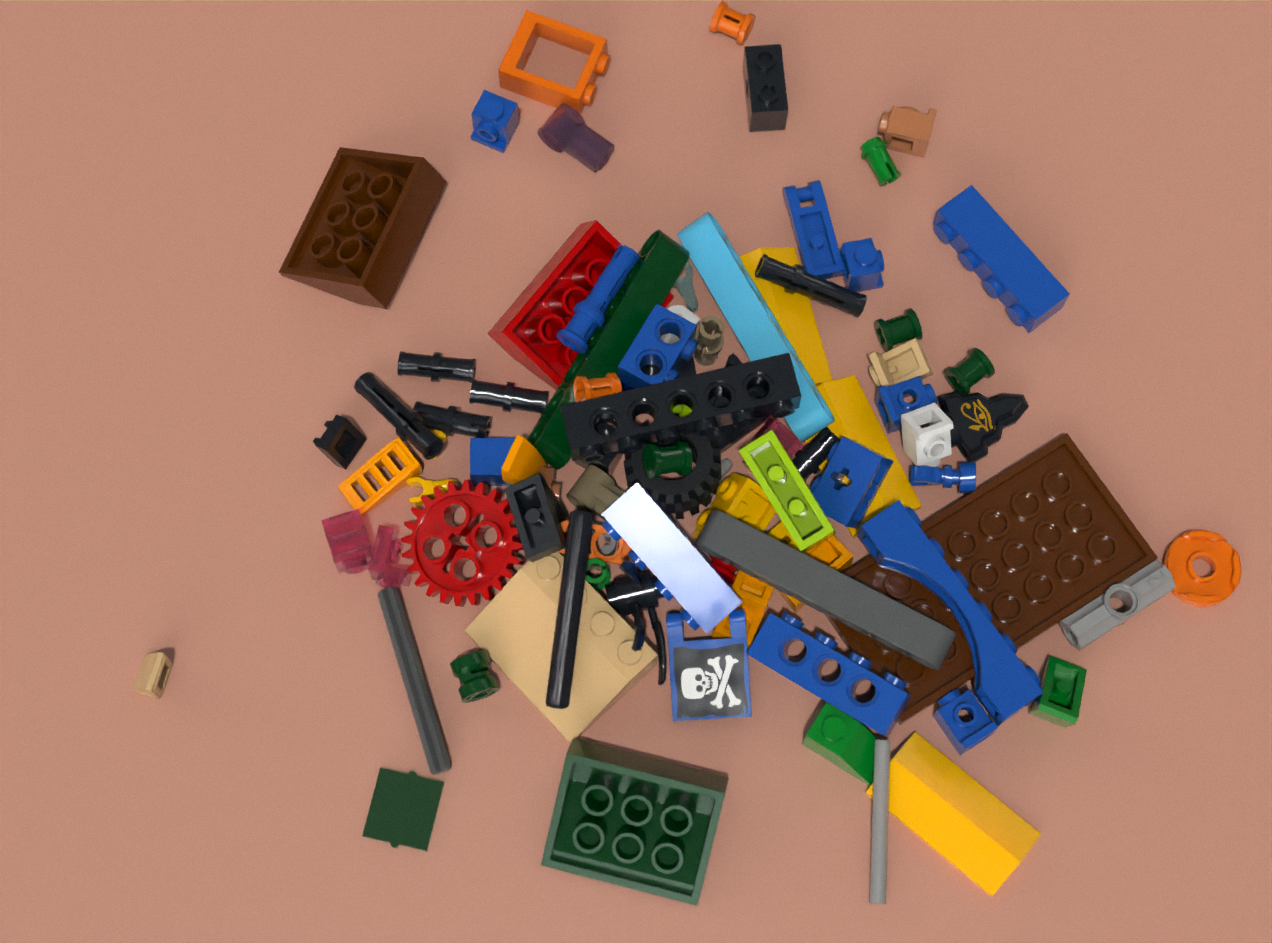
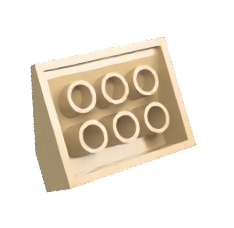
(519, 639)

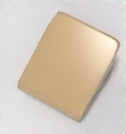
(153, 675)

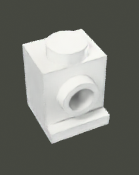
(927, 444)

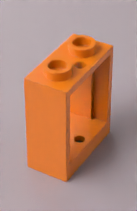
(544, 90)

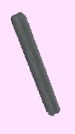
(414, 681)

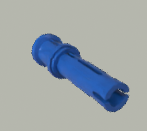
(590, 312)

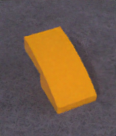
(521, 461)
(755, 599)

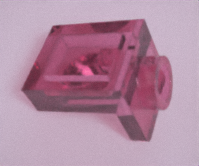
(384, 553)

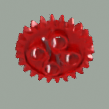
(437, 523)

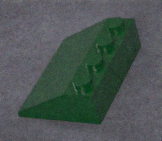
(634, 821)

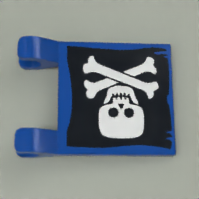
(709, 675)

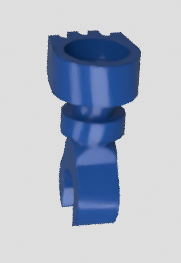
(934, 476)

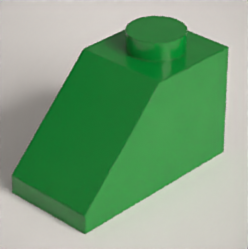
(843, 742)

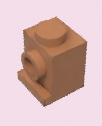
(907, 129)

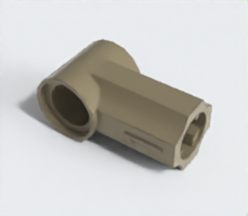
(594, 491)

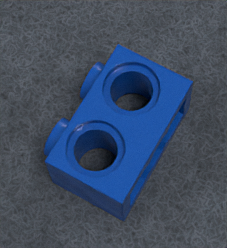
(650, 349)

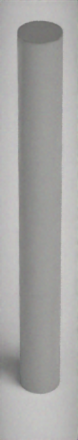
(880, 814)

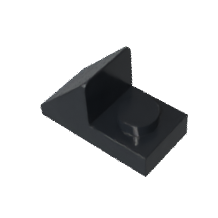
(537, 517)

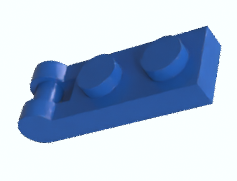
(814, 230)

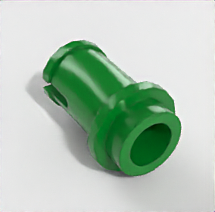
(880, 161)
(597, 583)

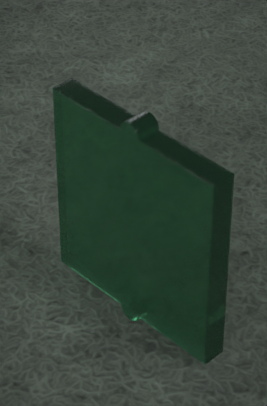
(403, 809)

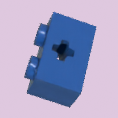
(864, 468)

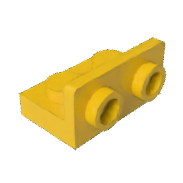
(742, 500)

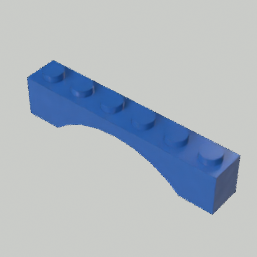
(901, 546)

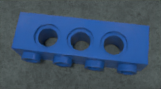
(772, 650)

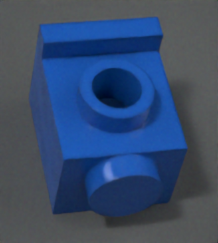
(494, 121)
(862, 265)
(891, 403)
(962, 734)

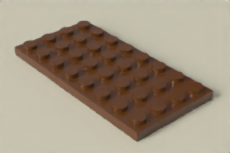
(1031, 552)

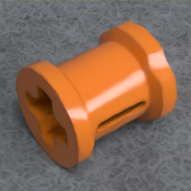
(732, 23)
(592, 388)

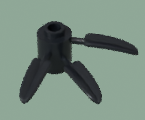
(636, 594)

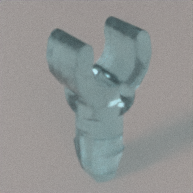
(685, 288)

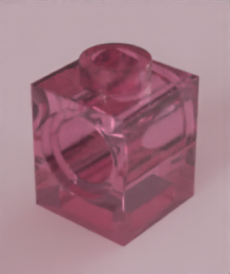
(348, 542)

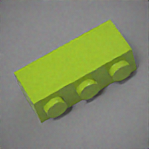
(787, 491)

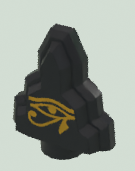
(980, 420)

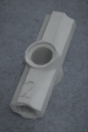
(1100, 618)

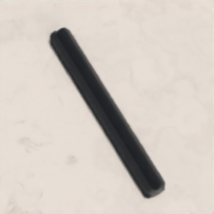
(569, 609)

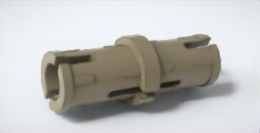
(712, 343)

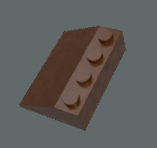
(364, 225)

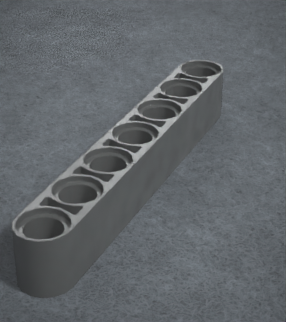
(825, 589)

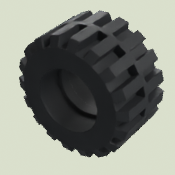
(685, 493)

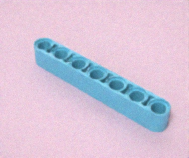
(751, 316)

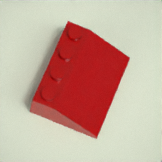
(547, 303)

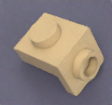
(900, 364)

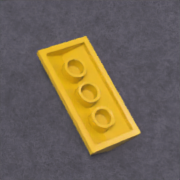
(792, 313)
(858, 422)
(956, 815)

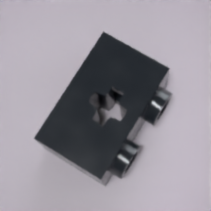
(765, 88)

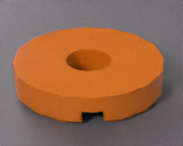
(1222, 559)

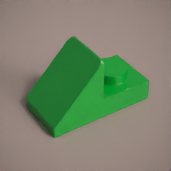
(1061, 694)

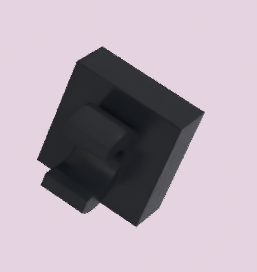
(340, 441)

